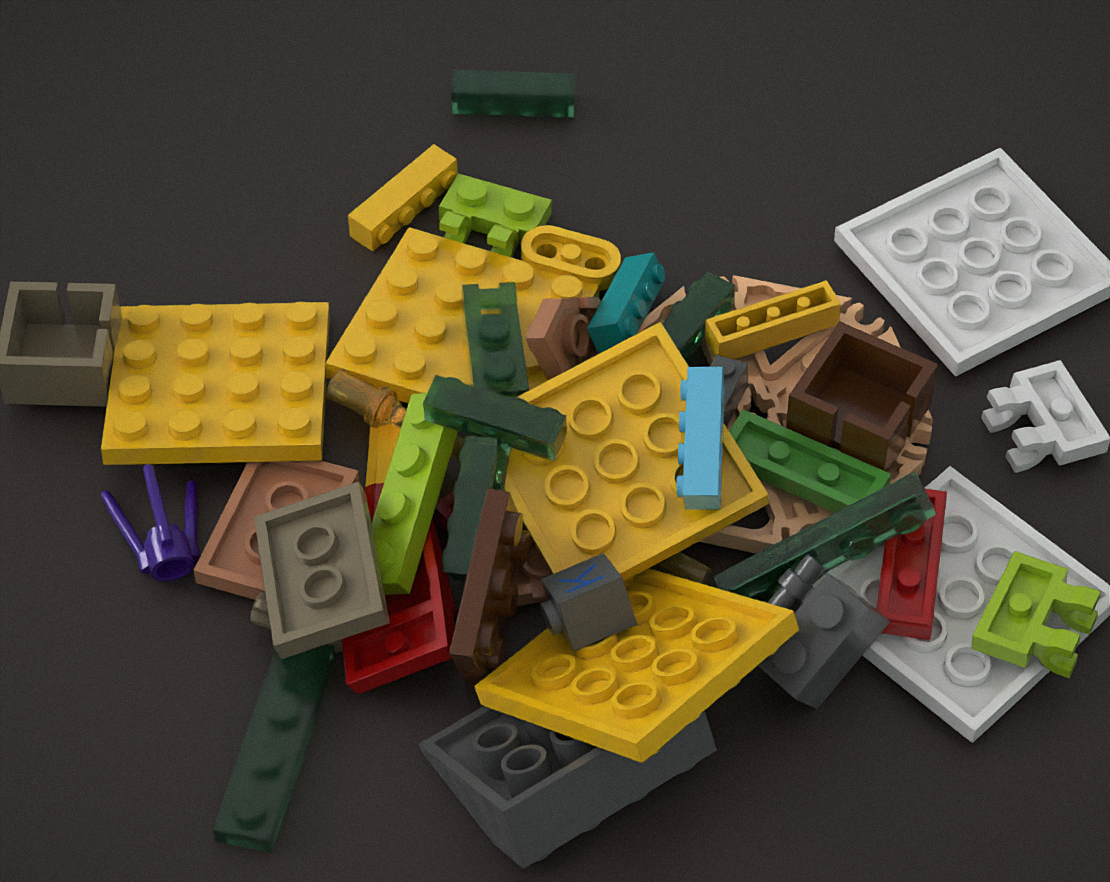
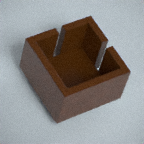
(862, 396)

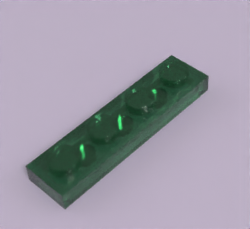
(835, 539)
(273, 749)

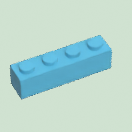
(703, 438)

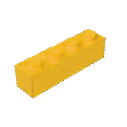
(402, 198)
(773, 321)

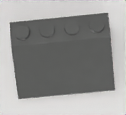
(543, 787)

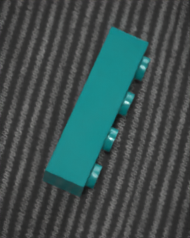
(626, 301)

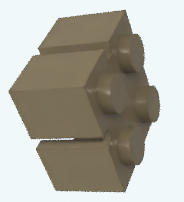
(54, 361)

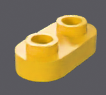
(571, 254)

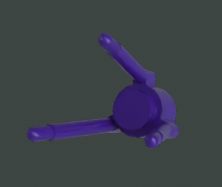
(167, 550)

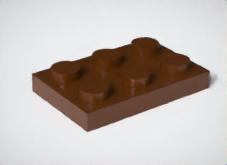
(489, 588)

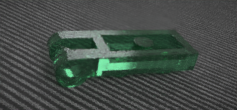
(494, 339)

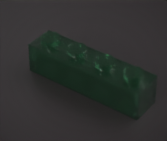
(513, 93)
(687, 318)
(495, 416)
(482, 467)

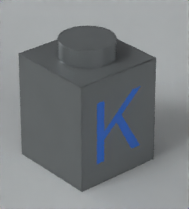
(587, 602)

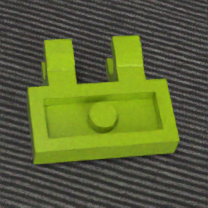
(491, 210)
(1020, 609)

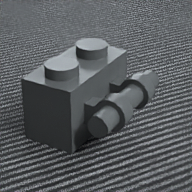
(832, 633)

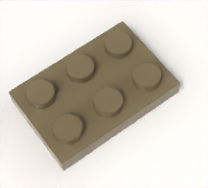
(320, 570)

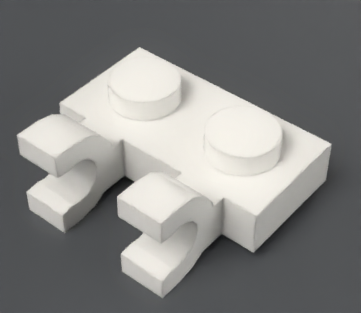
(1058, 411)

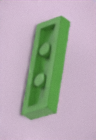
(804, 465)

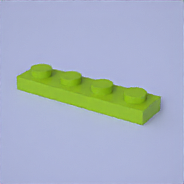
(410, 496)

